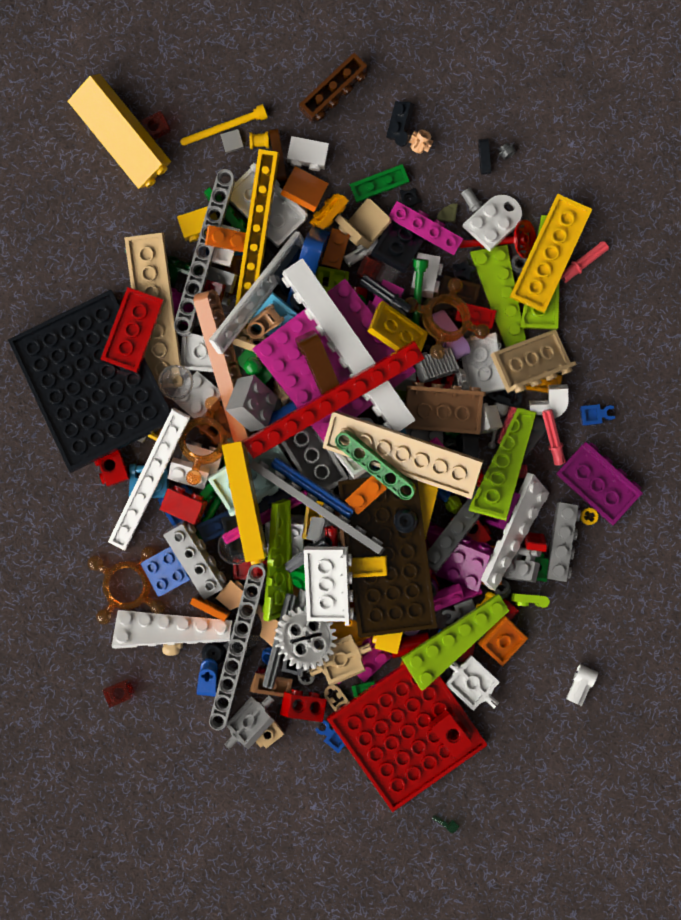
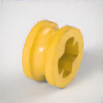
(588, 522)

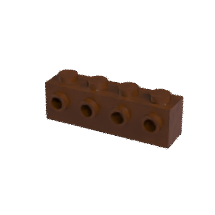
(333, 87)

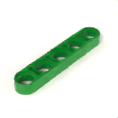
(365, 462)

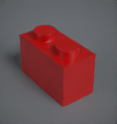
(183, 505)

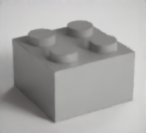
(251, 403)

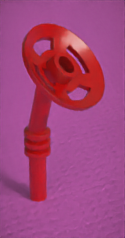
(518, 239)

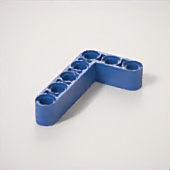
(312, 250)

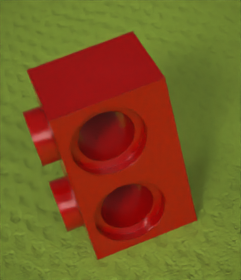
(302, 709)

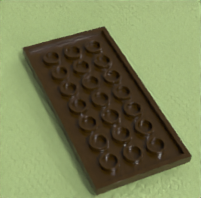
(405, 596)

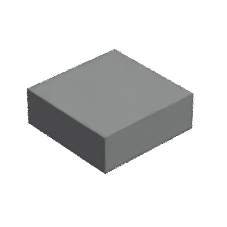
(232, 141)

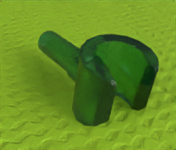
(451, 827)

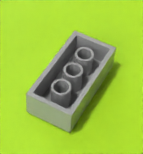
(312, 460)

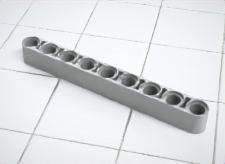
(205, 262)
(234, 654)

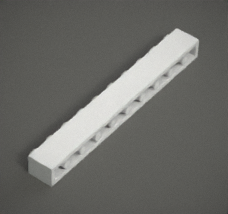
(345, 342)

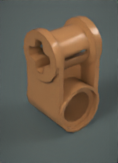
(267, 319)

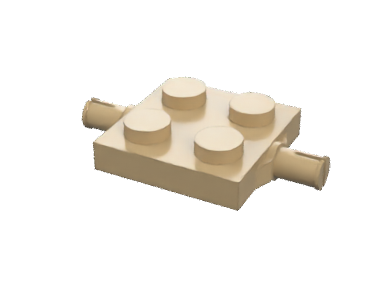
(344, 662)

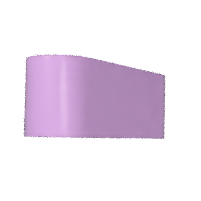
(459, 347)

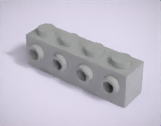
(561, 541)
(195, 559)

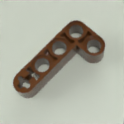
(317, 360)

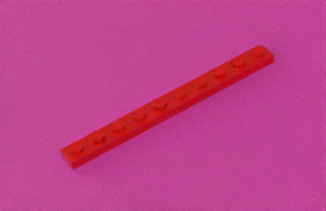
(333, 399)

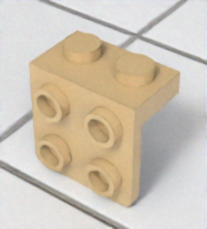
(365, 224)

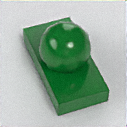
(254, 366)

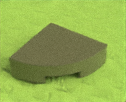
(448, 214)

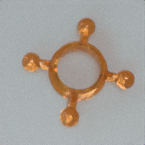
(437, 350)
(194, 476)
(104, 616)

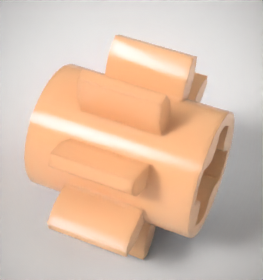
(420, 141)

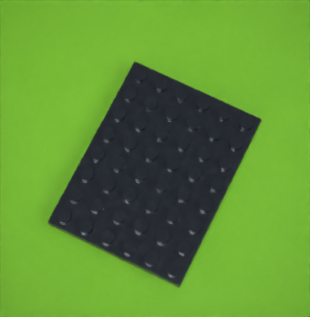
(85, 400)

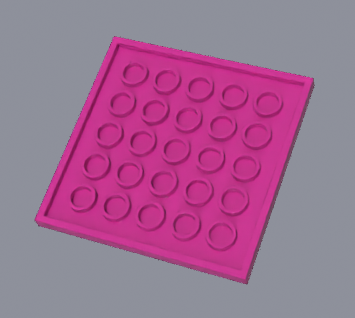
(289, 366)

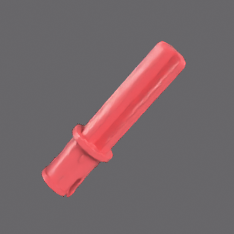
(577, 266)
(555, 444)

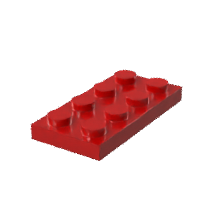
(132, 330)

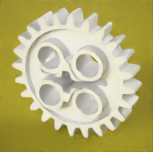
(310, 655)

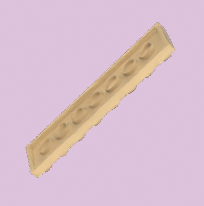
(151, 276)
(408, 454)

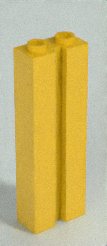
(119, 131)
(245, 502)

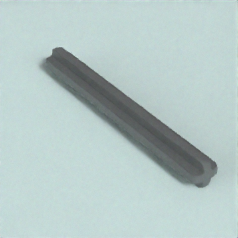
(275, 658)

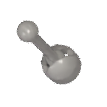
(502, 409)

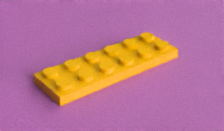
(550, 253)

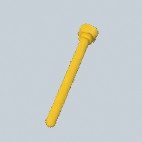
(258, 113)

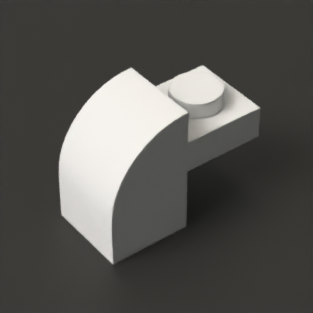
(556, 401)

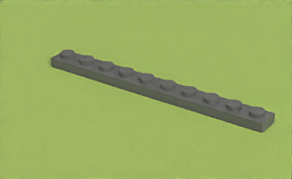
(465, 519)

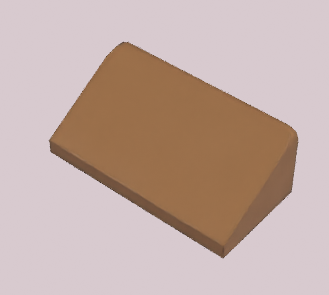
(281, 685)

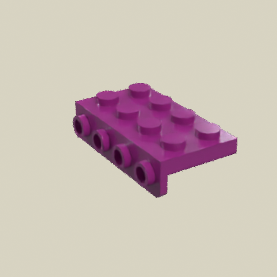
(599, 482)
(465, 563)

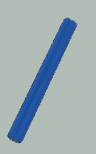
(312, 488)

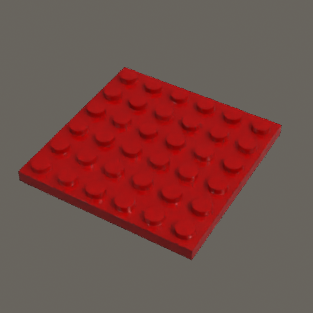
(392, 736)

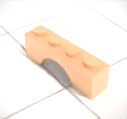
(231, 597)

